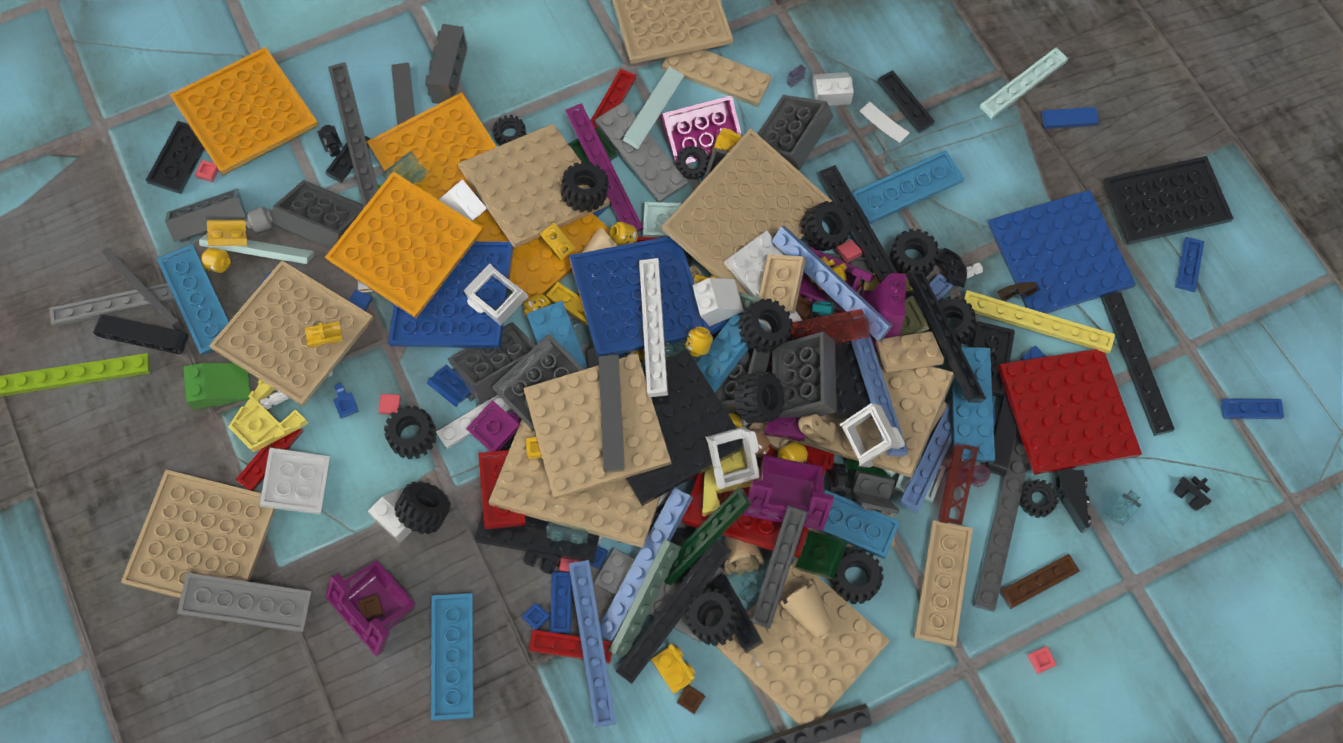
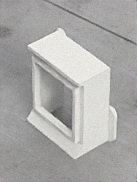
(507, 308)
(891, 435)
(750, 448)

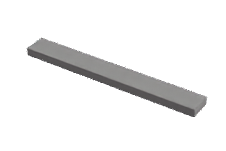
(107, 305)

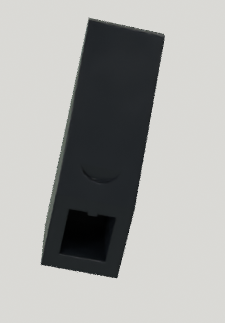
(1071, 488)

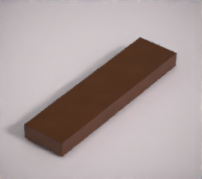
(1039, 581)

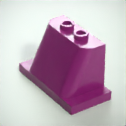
(853, 275)
(889, 301)
(793, 484)
(365, 583)

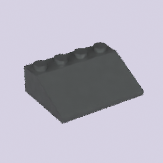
(796, 127)
(315, 213)
(541, 364)
(486, 366)
(807, 375)

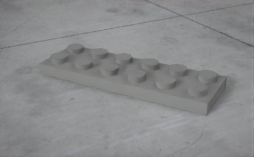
(647, 162)
(613, 575)
(244, 602)

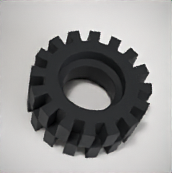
(505, 124)
(692, 151)
(1039, 510)

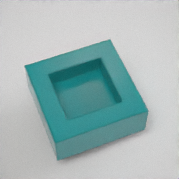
(823, 308)

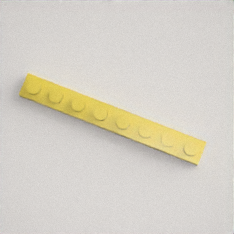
(1040, 322)

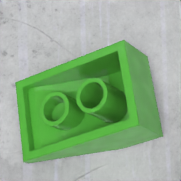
(215, 384)

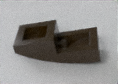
(1025, 289)

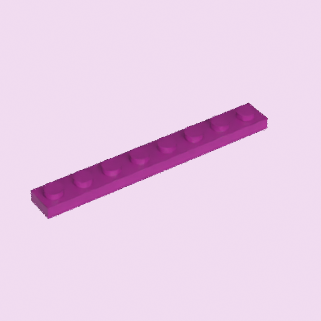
(597, 155)

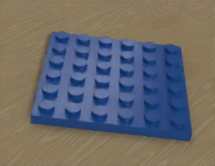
(1063, 250)
(612, 294)
(448, 317)

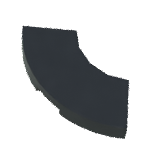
(954, 267)

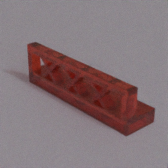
(842, 331)
(952, 479)

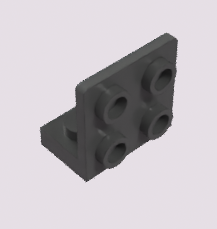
(873, 492)

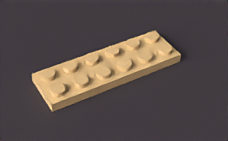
(721, 75)
(943, 583)

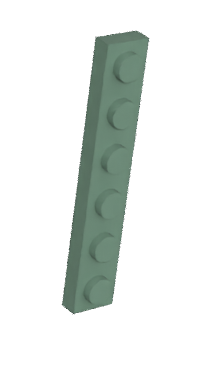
(644, 599)

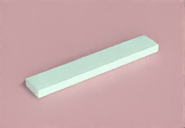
(1023, 83)
(653, 107)
(266, 250)

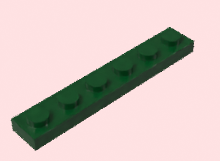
(708, 533)

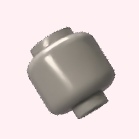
(259, 219)

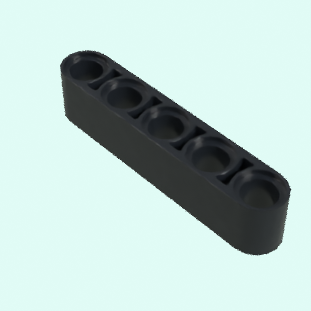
(140, 334)
(1004, 438)

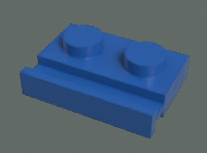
(449, 385)

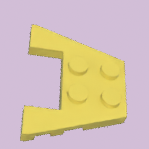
(257, 426)
(731, 464)

